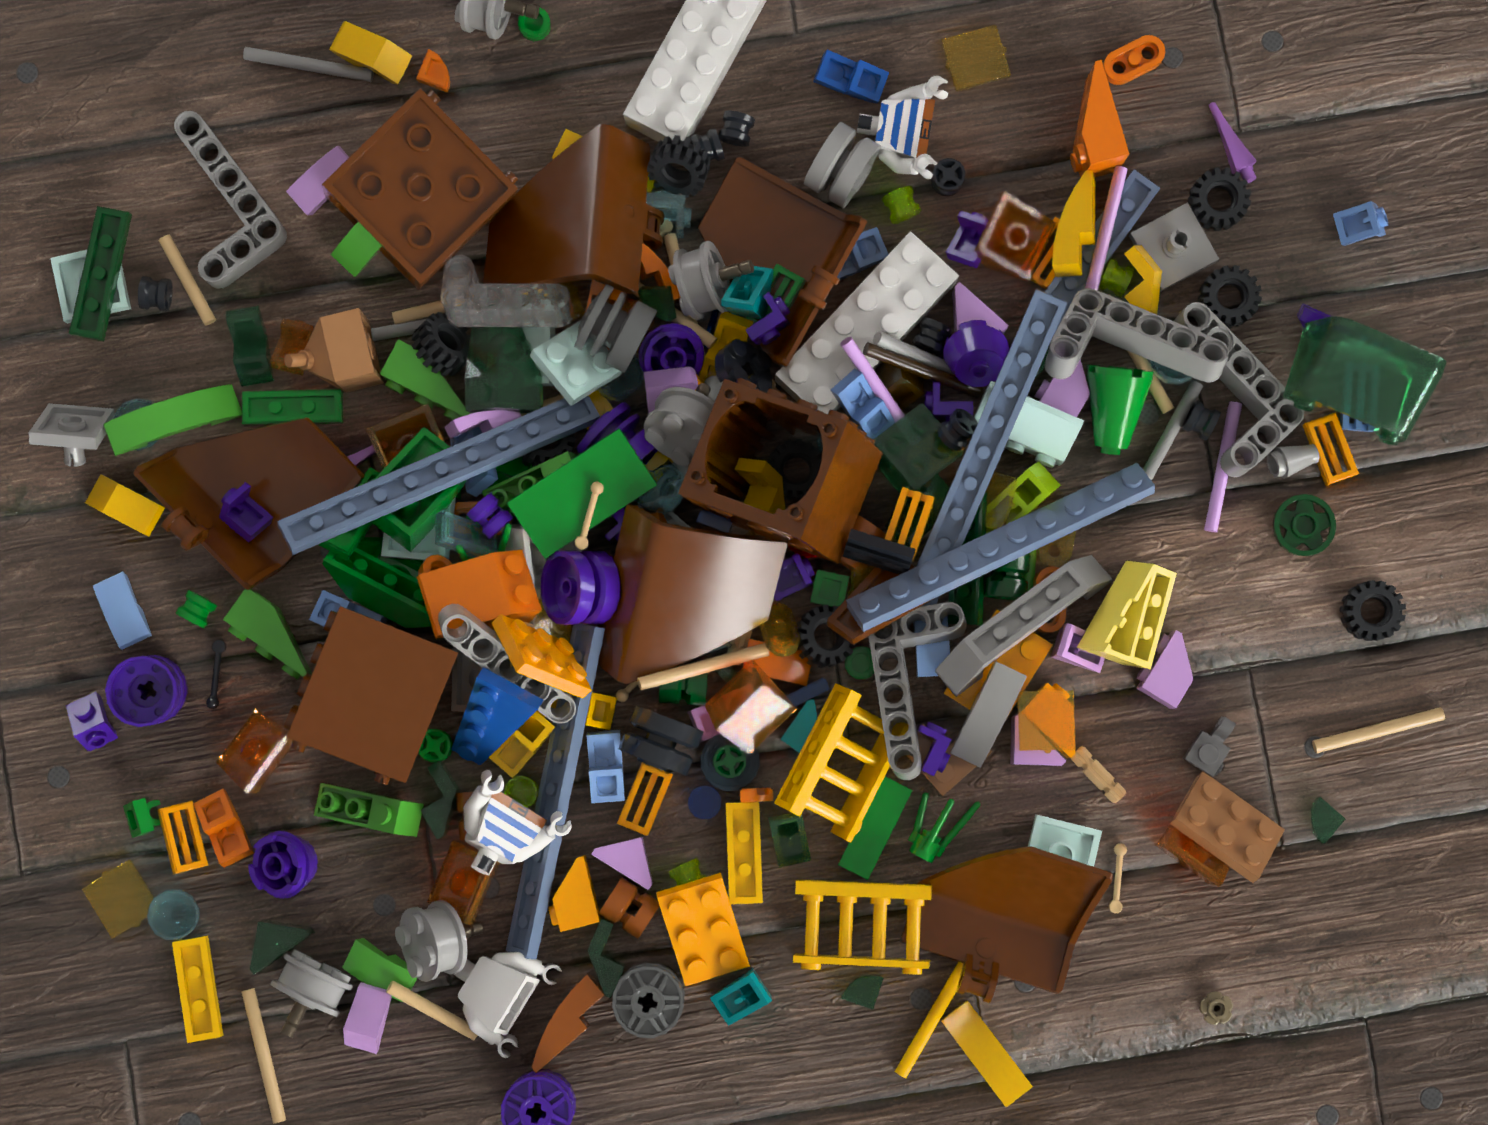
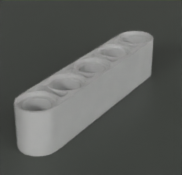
(492, 656)

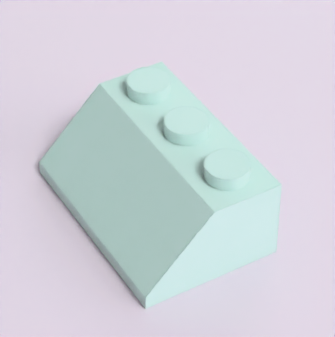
(1039, 430)

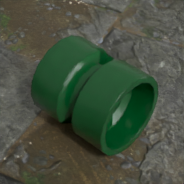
(1008, 580)
(691, 690)

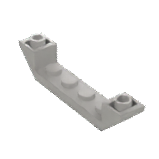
(1020, 619)

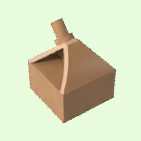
(341, 352)

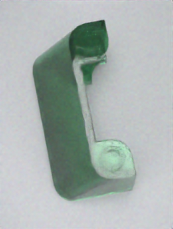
(1363, 376)

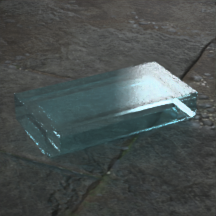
(456, 530)

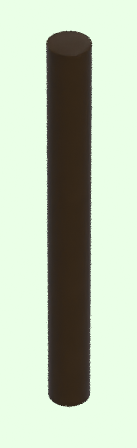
(919, 369)

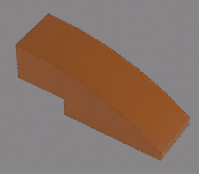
(567, 1020)

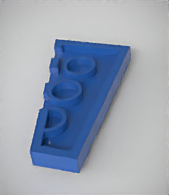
(492, 716)

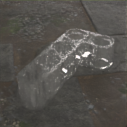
(547, 303)

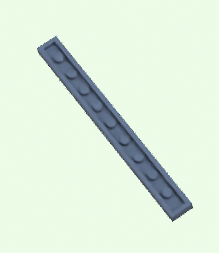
(994, 426)
(435, 473)
(1000, 547)
(554, 796)

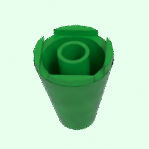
(1116, 404)

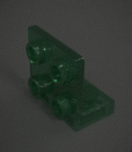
(914, 450)

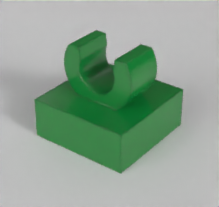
(139, 816)

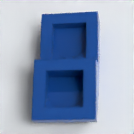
(851, 77)

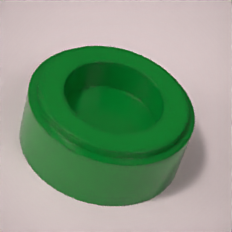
(535, 29)
(859, 663)

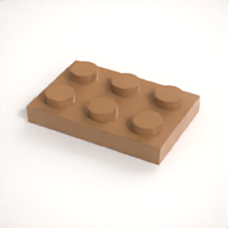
(1227, 827)

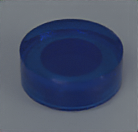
(704, 802)

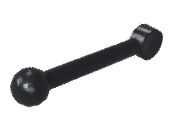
(218, 647)

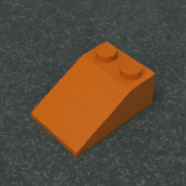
(1099, 135)
(483, 586)

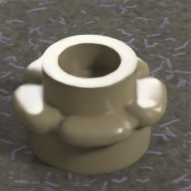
(1207, 1008)

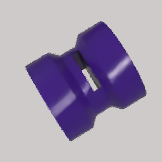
(484, 510)

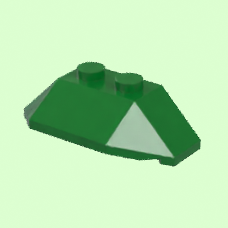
(381, 583)

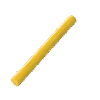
(930, 1023)

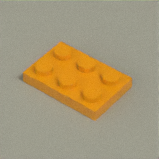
(542, 656)
(1023, 657)
(702, 929)

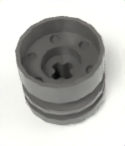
(614, 328)
(666, 990)

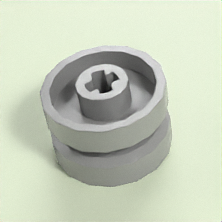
(846, 167)

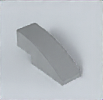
(988, 714)

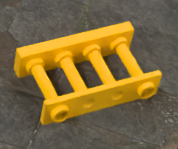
(816, 752)
(881, 897)

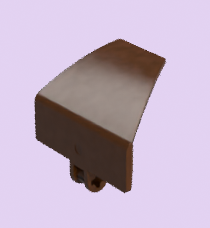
(579, 217)
(777, 223)
(287, 469)
(684, 593)
(1010, 917)

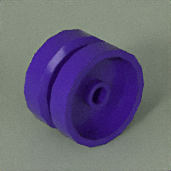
(580, 587)

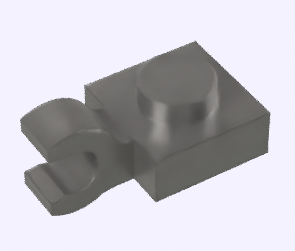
(1208, 750)

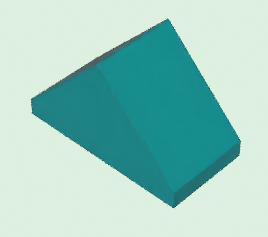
(746, 293)
(801, 726)
(741, 997)

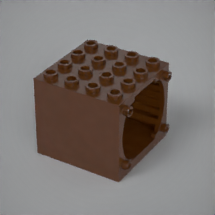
(420, 188)
(734, 431)
(370, 695)

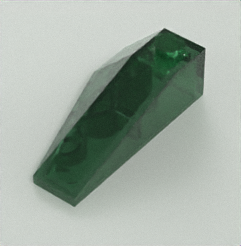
(501, 372)

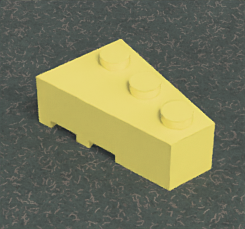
(1131, 616)

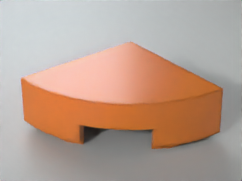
(434, 72)
(756, 795)

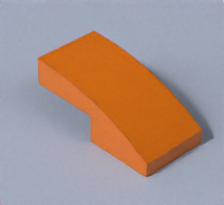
(653, 266)
(785, 668)
(223, 828)

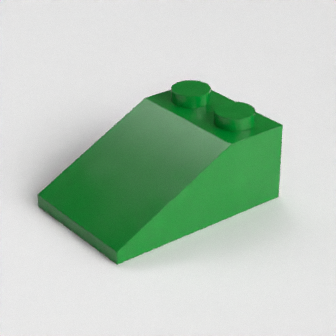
(413, 522)

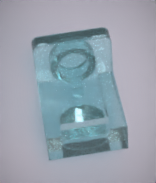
(673, 208)

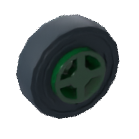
(727, 765)

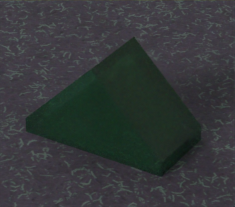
(789, 839)
(275, 940)

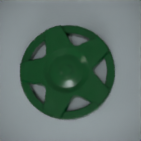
(1304, 525)

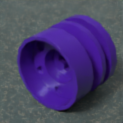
(612, 421)
(129, 698)
(545, 1088)

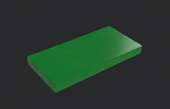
(558, 503)

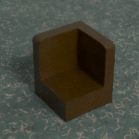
(901, 384)

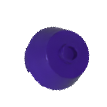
(670, 348)
(976, 353)
(283, 864)

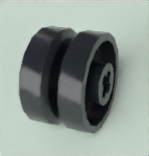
(660, 741)

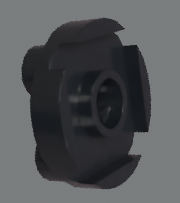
(743, 361)

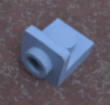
(1360, 223)

